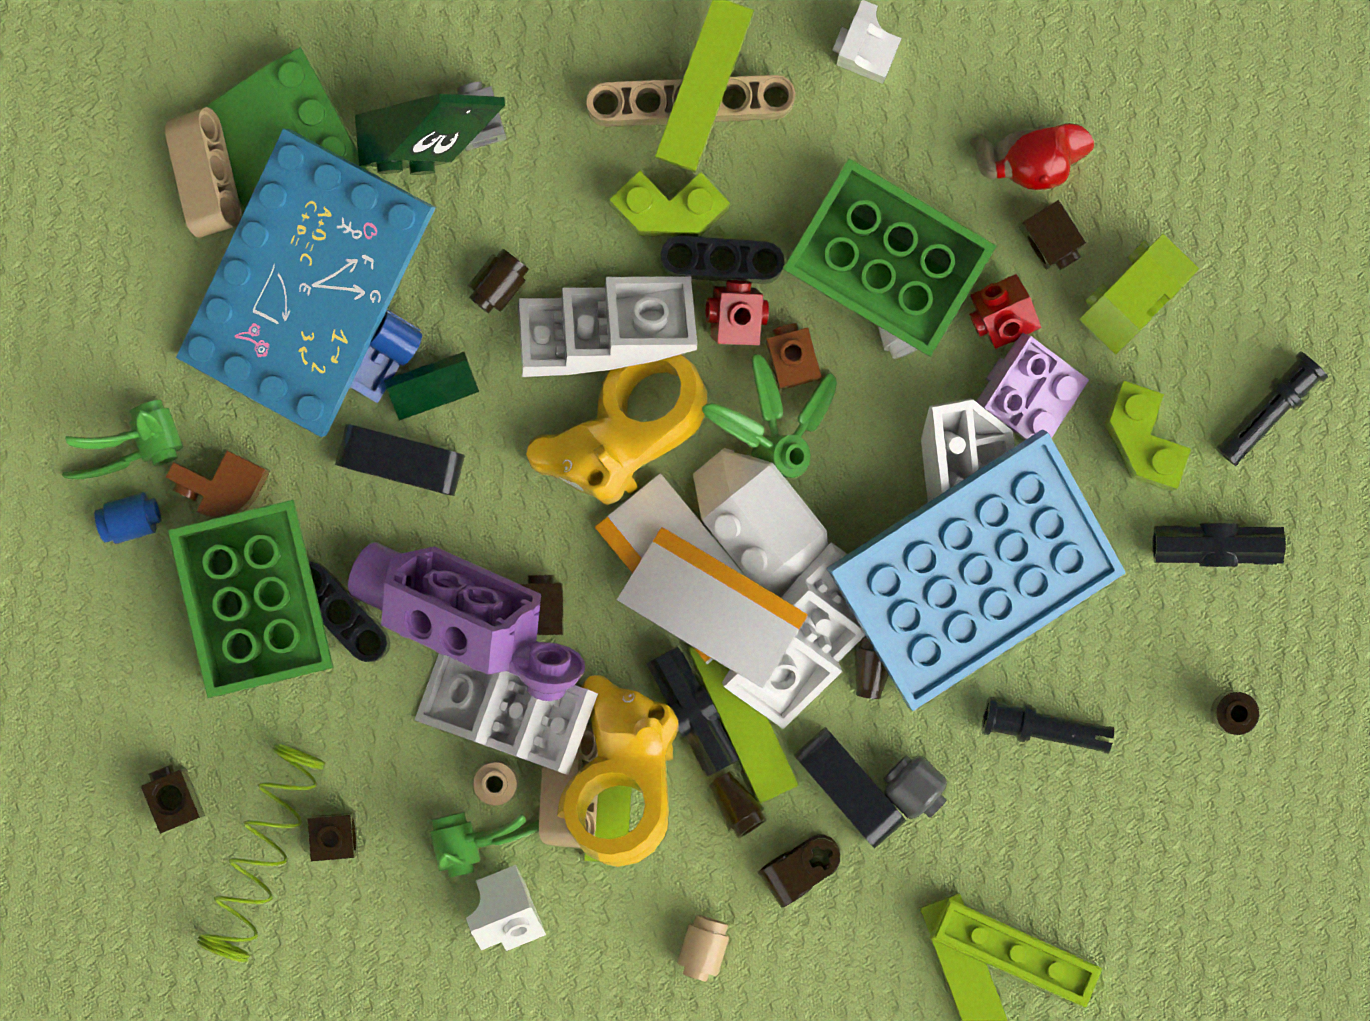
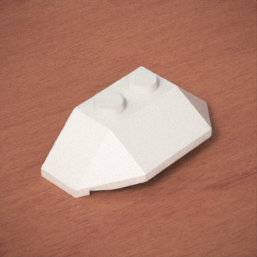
(958, 442)
(758, 519)

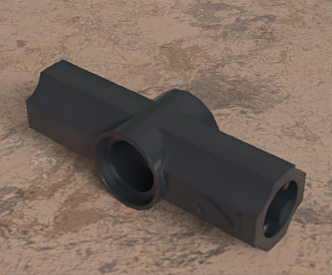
(1219, 545)
(693, 710)

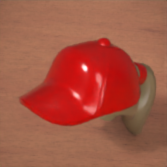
(1034, 157)

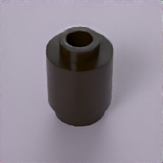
(497, 281)
(1222, 709)

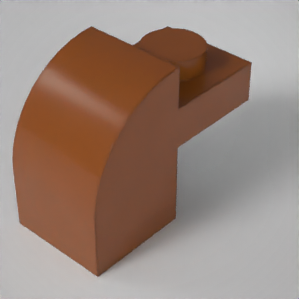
(230, 490)

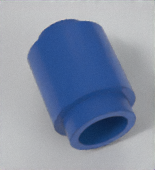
(127, 518)

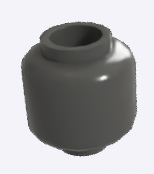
(915, 787)

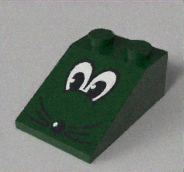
(422, 131)

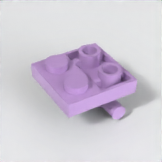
(1031, 388)

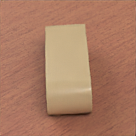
(203, 172)
(551, 827)

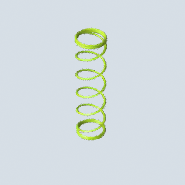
(213, 942)

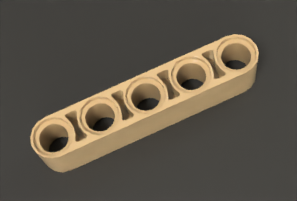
(667, 90)

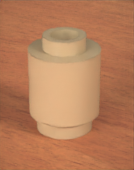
(509, 779)
(703, 948)

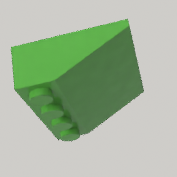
(275, 99)
(889, 257)
(250, 599)

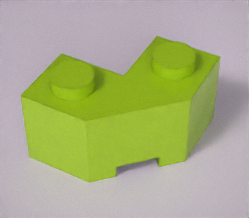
(654, 215)
(1139, 293)
(1130, 426)

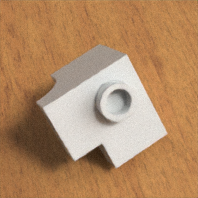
(866, 45)
(504, 911)

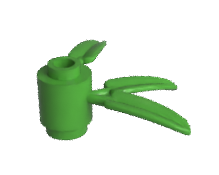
(154, 435)
(786, 452)
(458, 845)

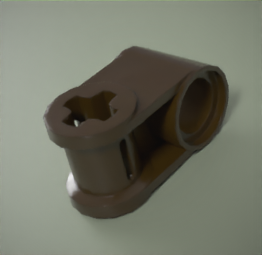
(794, 874)

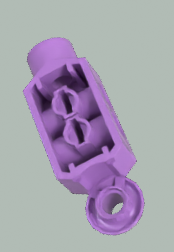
(464, 615)

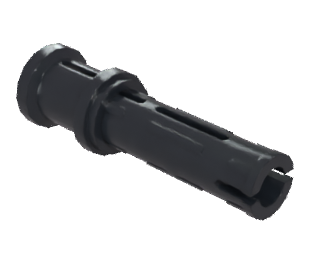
(1284, 394)
(1026, 723)

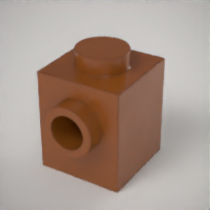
(793, 356)

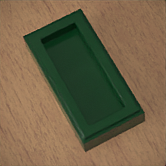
(431, 386)

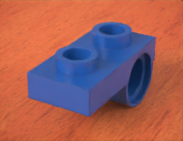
(391, 347)

